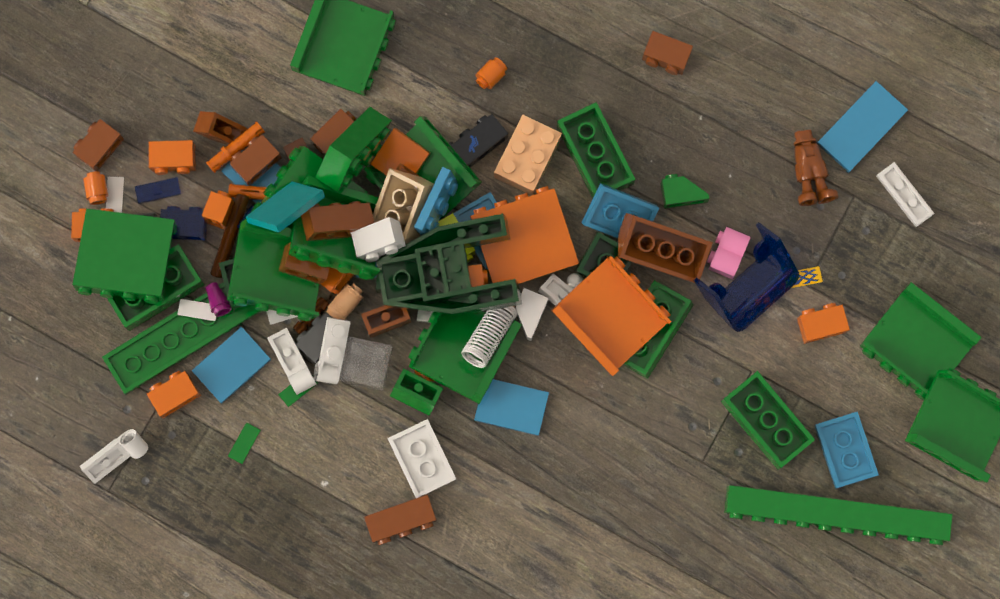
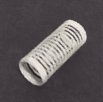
(500, 314)

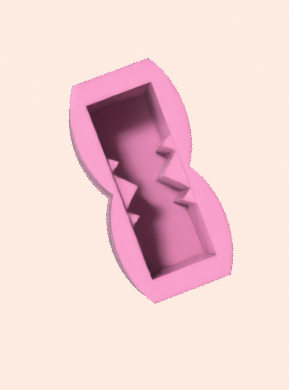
(729, 252)

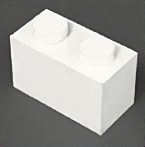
(378, 239)

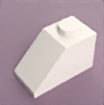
(530, 311)

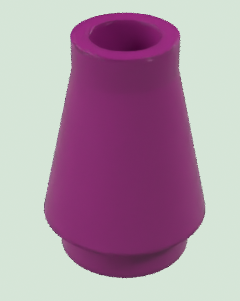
(218, 300)

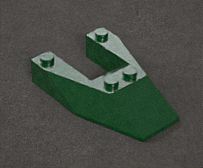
(435, 270)

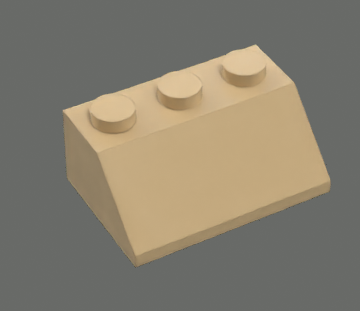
(403, 200)

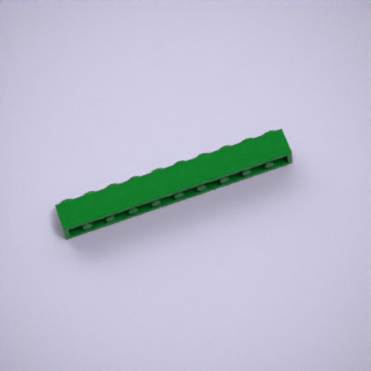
(839, 514)

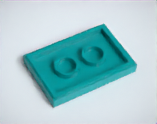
(285, 206)

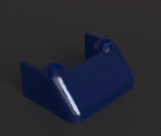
(757, 286)

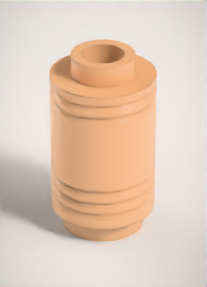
(345, 302)

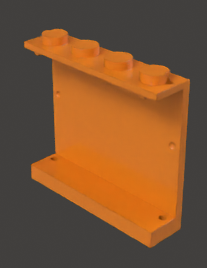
(537, 238)
(611, 314)

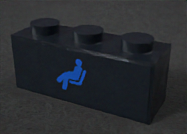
(480, 140)

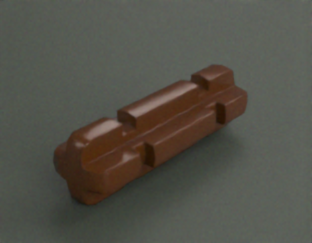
(321, 304)

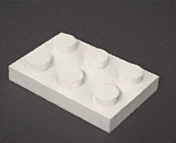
(422, 458)

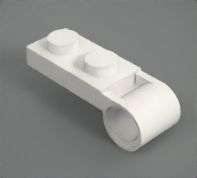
(332, 351)
(291, 361)
(114, 454)

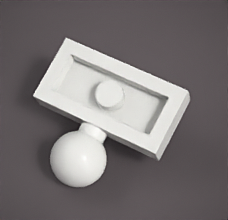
(556, 289)

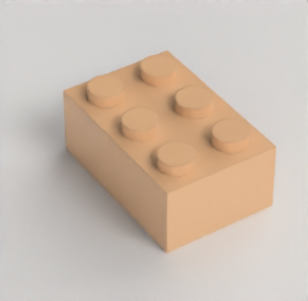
(527, 155)

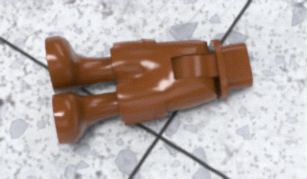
(811, 167)

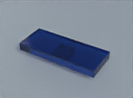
(157, 190)

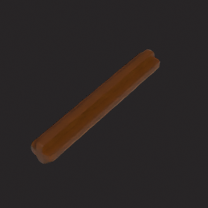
(230, 233)

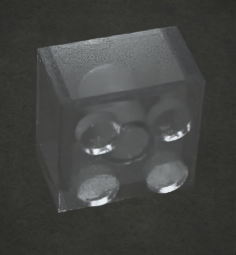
(366, 363)

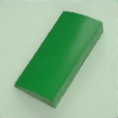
(649, 354)

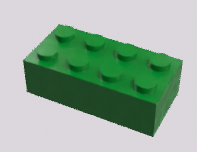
(354, 149)
(595, 150)
(179, 282)
(767, 420)

